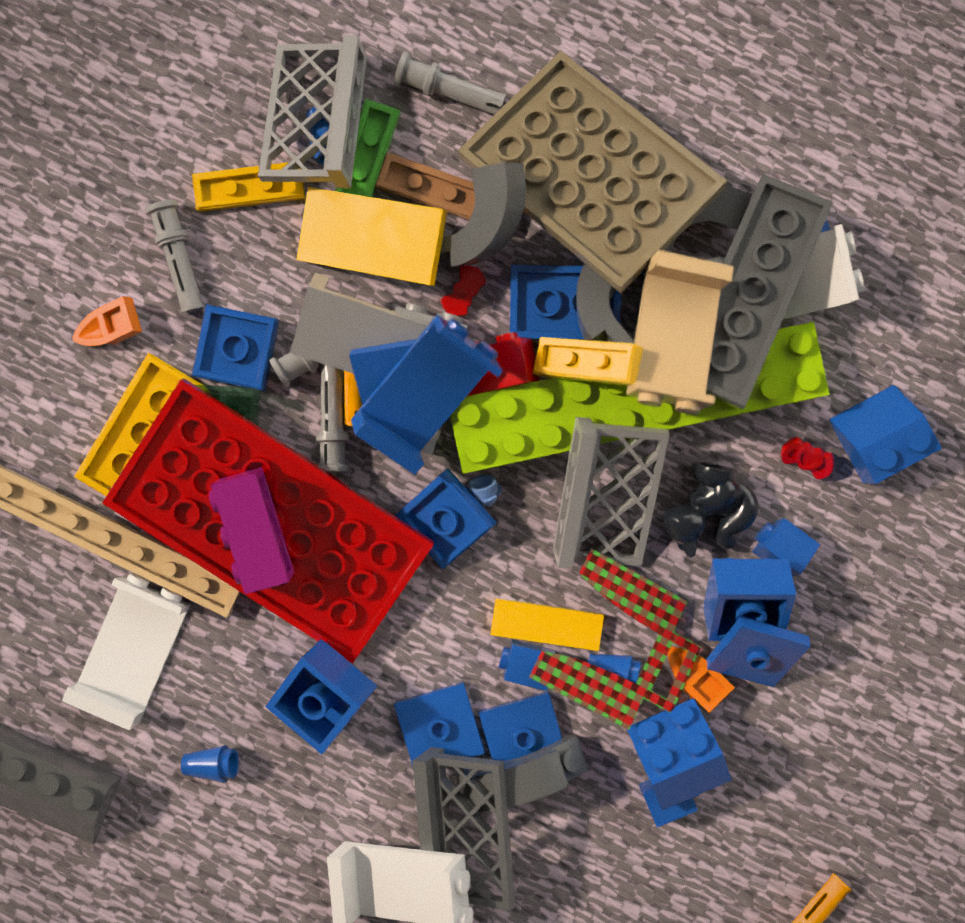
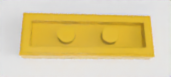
(242, 188)
(588, 360)
(547, 624)

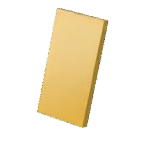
(372, 235)
(129, 422)

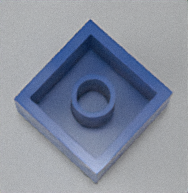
(748, 589)
(321, 696)
(679, 754)

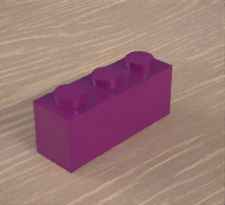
(251, 530)

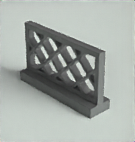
(437, 822)

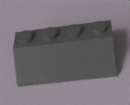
(54, 786)

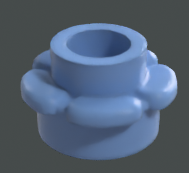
(485, 489)

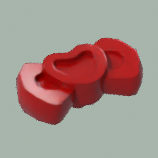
(470, 282)
(808, 457)

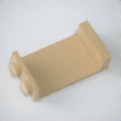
(677, 330)

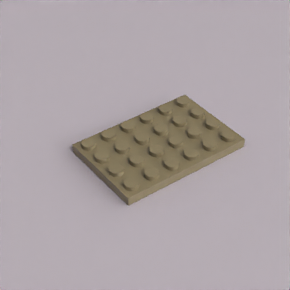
(596, 170)

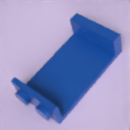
(423, 391)

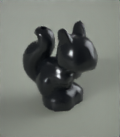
(716, 496)

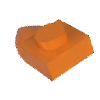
(109, 324)
(703, 685)

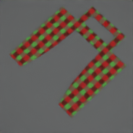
(601, 689)

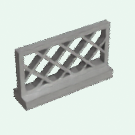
(344, 109)
(579, 483)

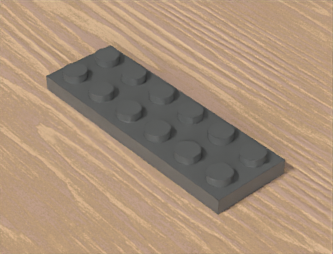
(768, 264)

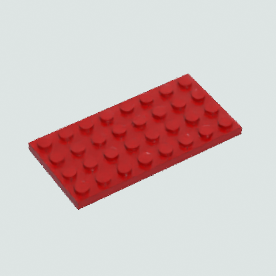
(342, 546)

